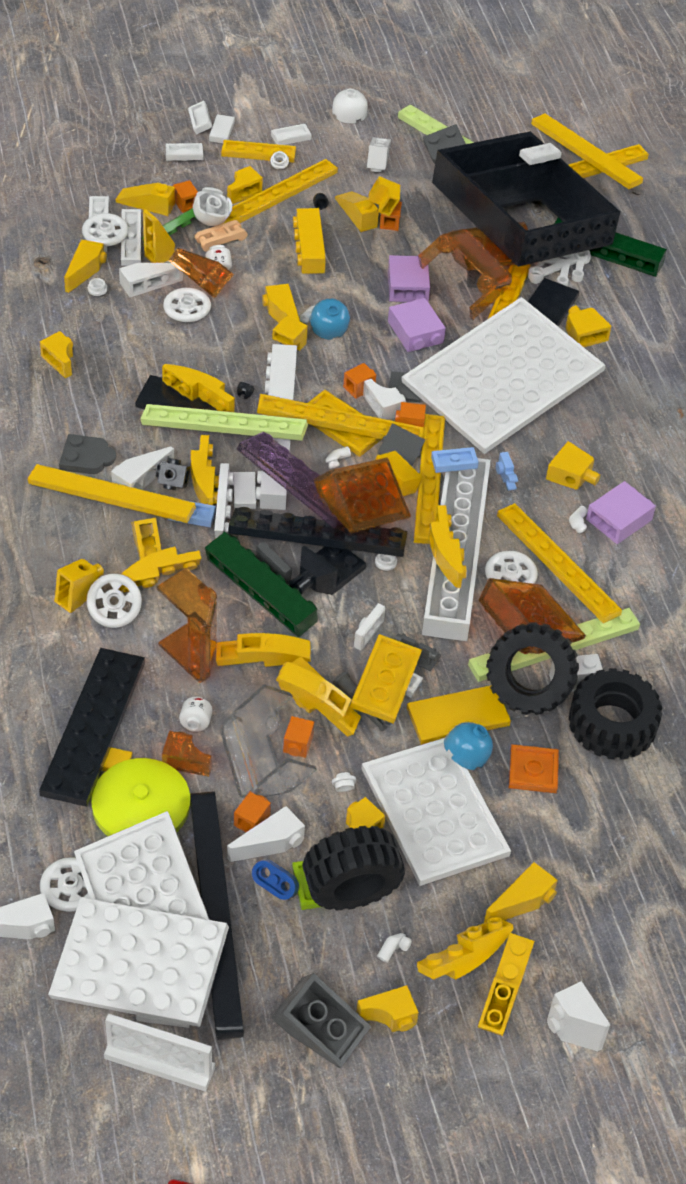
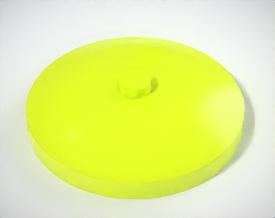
(138, 792)

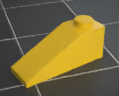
(154, 197)
(359, 209)
(157, 242)
(84, 263)
(279, 302)
(525, 895)

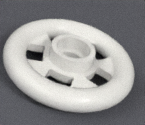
(105, 229)
(187, 303)
(519, 559)
(116, 581)
(53, 872)

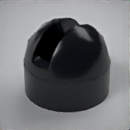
(320, 201)
(246, 389)

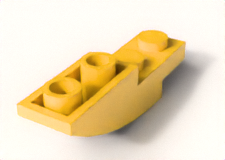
(198, 384)
(203, 473)
(446, 549)
(166, 561)
(259, 647)
(319, 694)
(472, 950)
(506, 984)

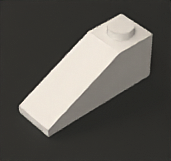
(378, 154)
(145, 277)
(140, 470)
(269, 837)
(27, 918)

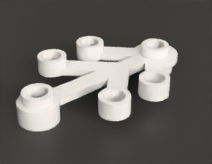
(537, 273)

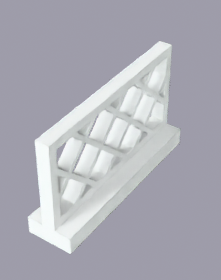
(176, 1063)

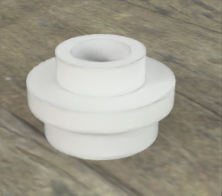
(279, 156)
(97, 287)
(386, 562)
(344, 782)

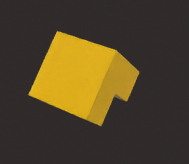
(385, 194)
(291, 332)

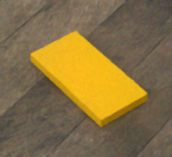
(357, 443)
(385, 678)
(438, 715)

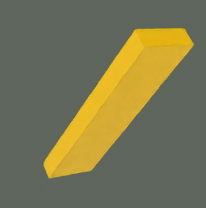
(255, 150)

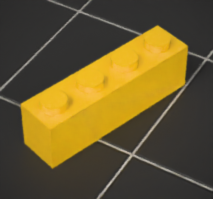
(310, 240)

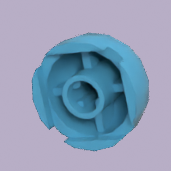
(329, 318)
(469, 745)

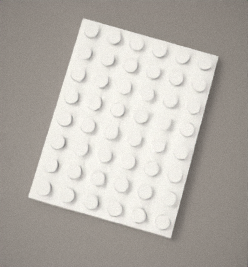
(503, 374)

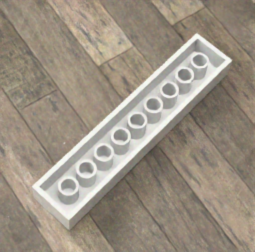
(446, 606)

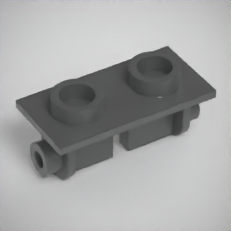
(428, 656)

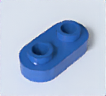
(276, 881)

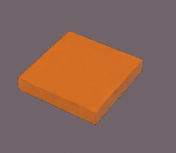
(533, 768)

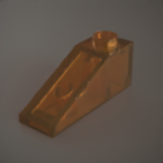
(203, 271)

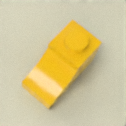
(245, 185)
(57, 352)
(146, 536)
(364, 814)
(391, 1008)

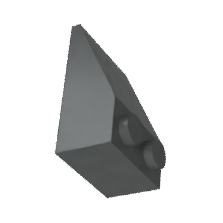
(321, 1020)

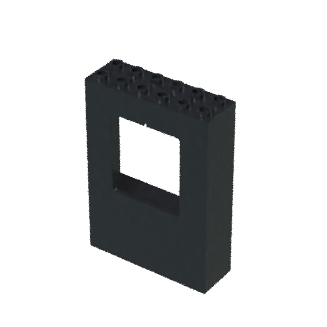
(492, 175)

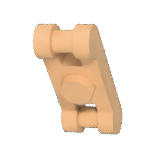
(220, 234)

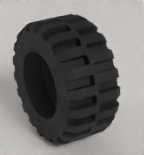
(510, 690)
(618, 690)
(353, 868)

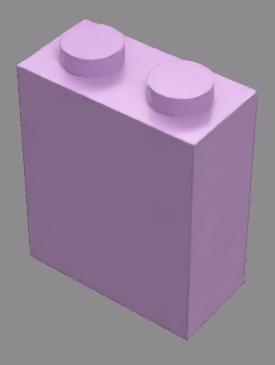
(407, 279)
(416, 324)
(620, 512)

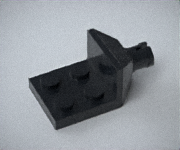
(326, 570)

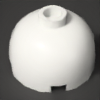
(350, 106)
(211, 206)

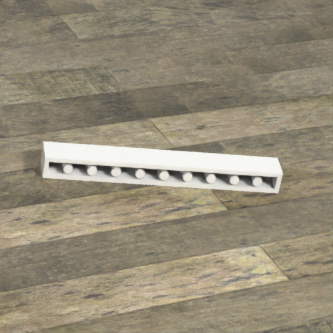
(281, 385)

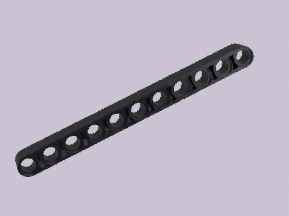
(215, 899)

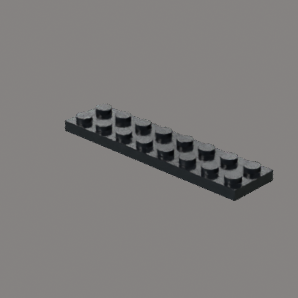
(316, 532)
(92, 727)

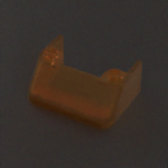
(494, 277)
(194, 643)

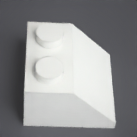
(578, 1018)

